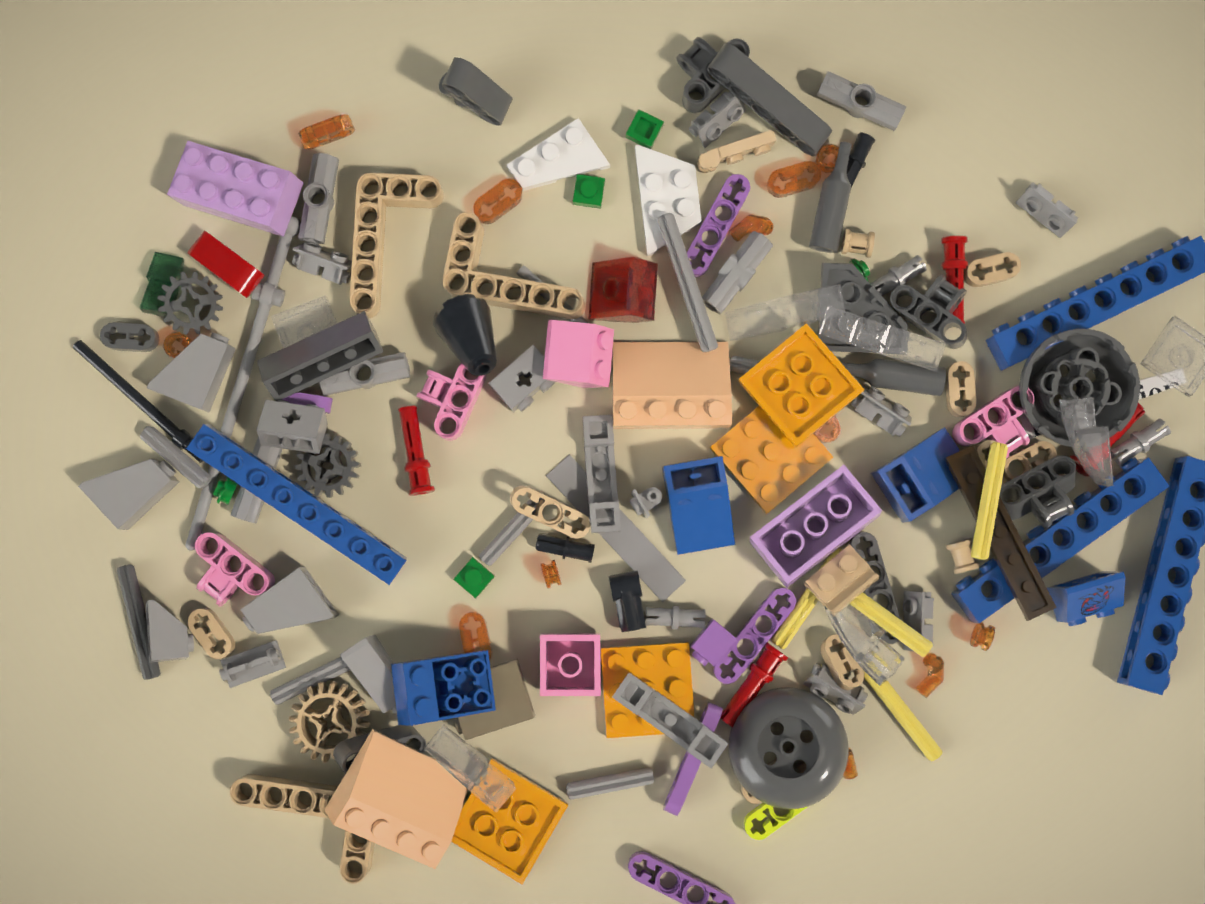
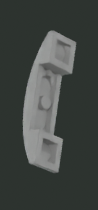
(601, 474)
(670, 720)

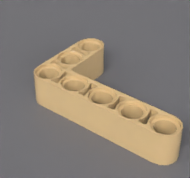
(376, 230)
(501, 284)
(291, 803)

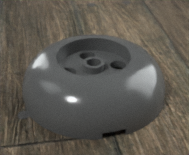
(1081, 350)
(779, 783)

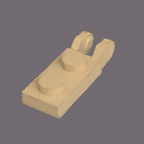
(734, 152)

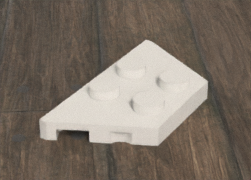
(665, 188)

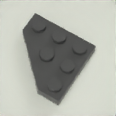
(858, 299)

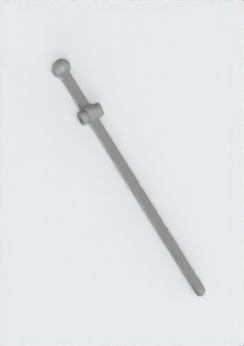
(267, 295)

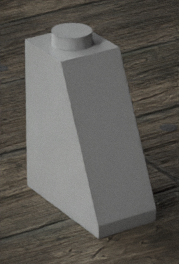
(196, 372)
(131, 491)
(288, 604)
(373, 670)

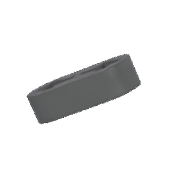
(130, 331)

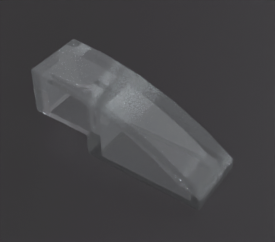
(1087, 439)
(866, 644)
(470, 768)

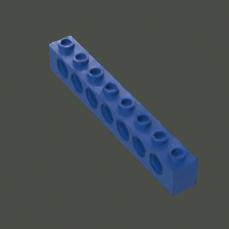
(1187, 252)
(1146, 485)
(296, 503)
(1156, 584)

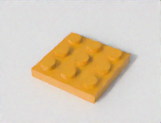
(801, 385)
(767, 461)
(661, 667)
(514, 833)

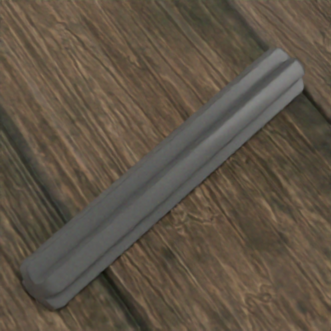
(137, 619)

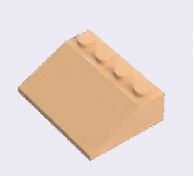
(671, 386)
(398, 800)

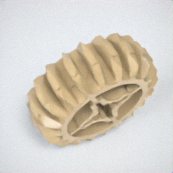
(316, 716)

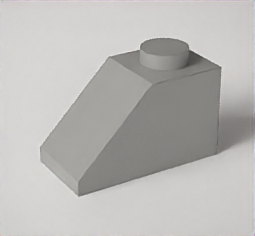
(166, 635)

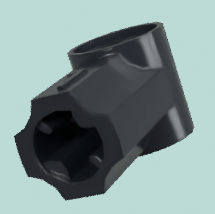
(627, 593)

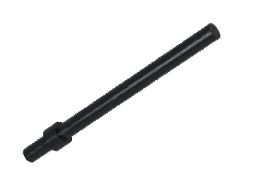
(181, 438)

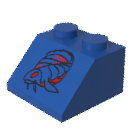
(1088, 596)

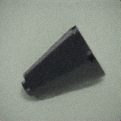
(468, 332)

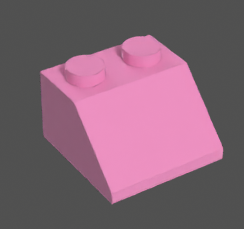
(578, 354)

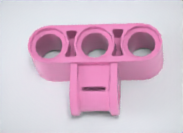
(441, 391)
(1005, 428)
(220, 579)

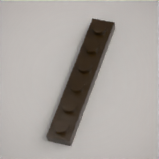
(1006, 542)

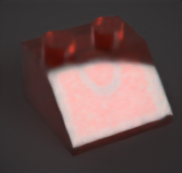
(623, 290)

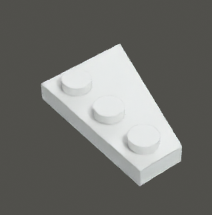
(558, 157)

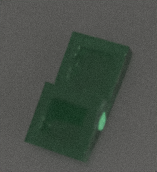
(159, 274)

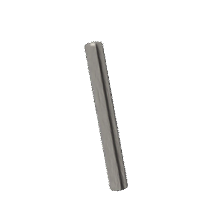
(687, 282)

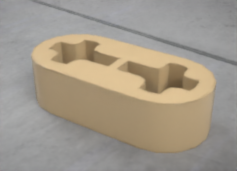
(990, 264)
(967, 388)
(205, 637)
(840, 663)

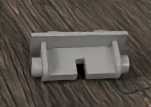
(710, 127)
(1054, 216)
(312, 257)
(892, 415)
(645, 501)
(916, 608)
(252, 664)
(824, 686)

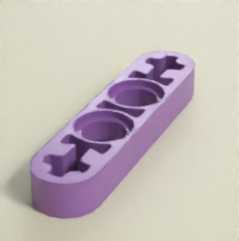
(718, 226)
(758, 638)
(689, 765)
(684, 881)

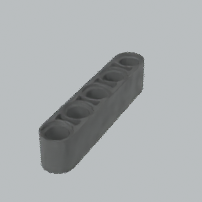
(769, 99)

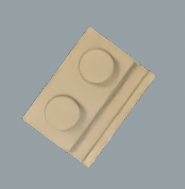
(841, 580)

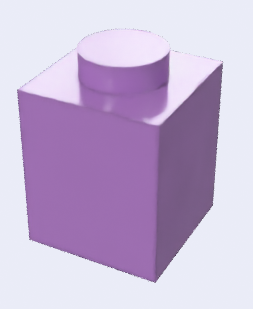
(712, 643)

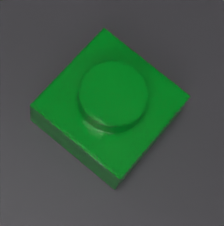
(644, 129)
(588, 191)
(474, 577)

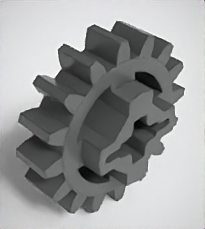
(176, 306)
(323, 477)

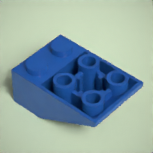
(918, 476)
(699, 505)
(443, 687)

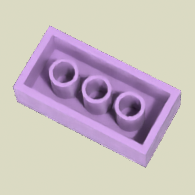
(235, 188)
(815, 526)

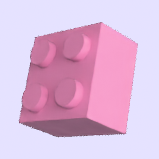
(570, 664)

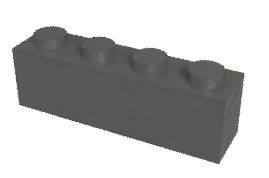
(319, 356)

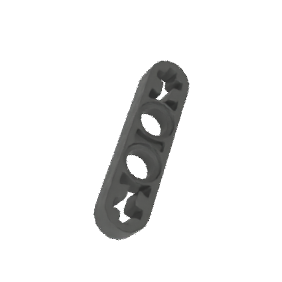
(882, 584)

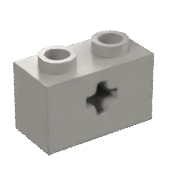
(507, 382)
(292, 426)

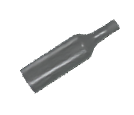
(832, 205)
(900, 376)

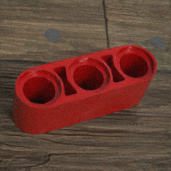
(226, 264)

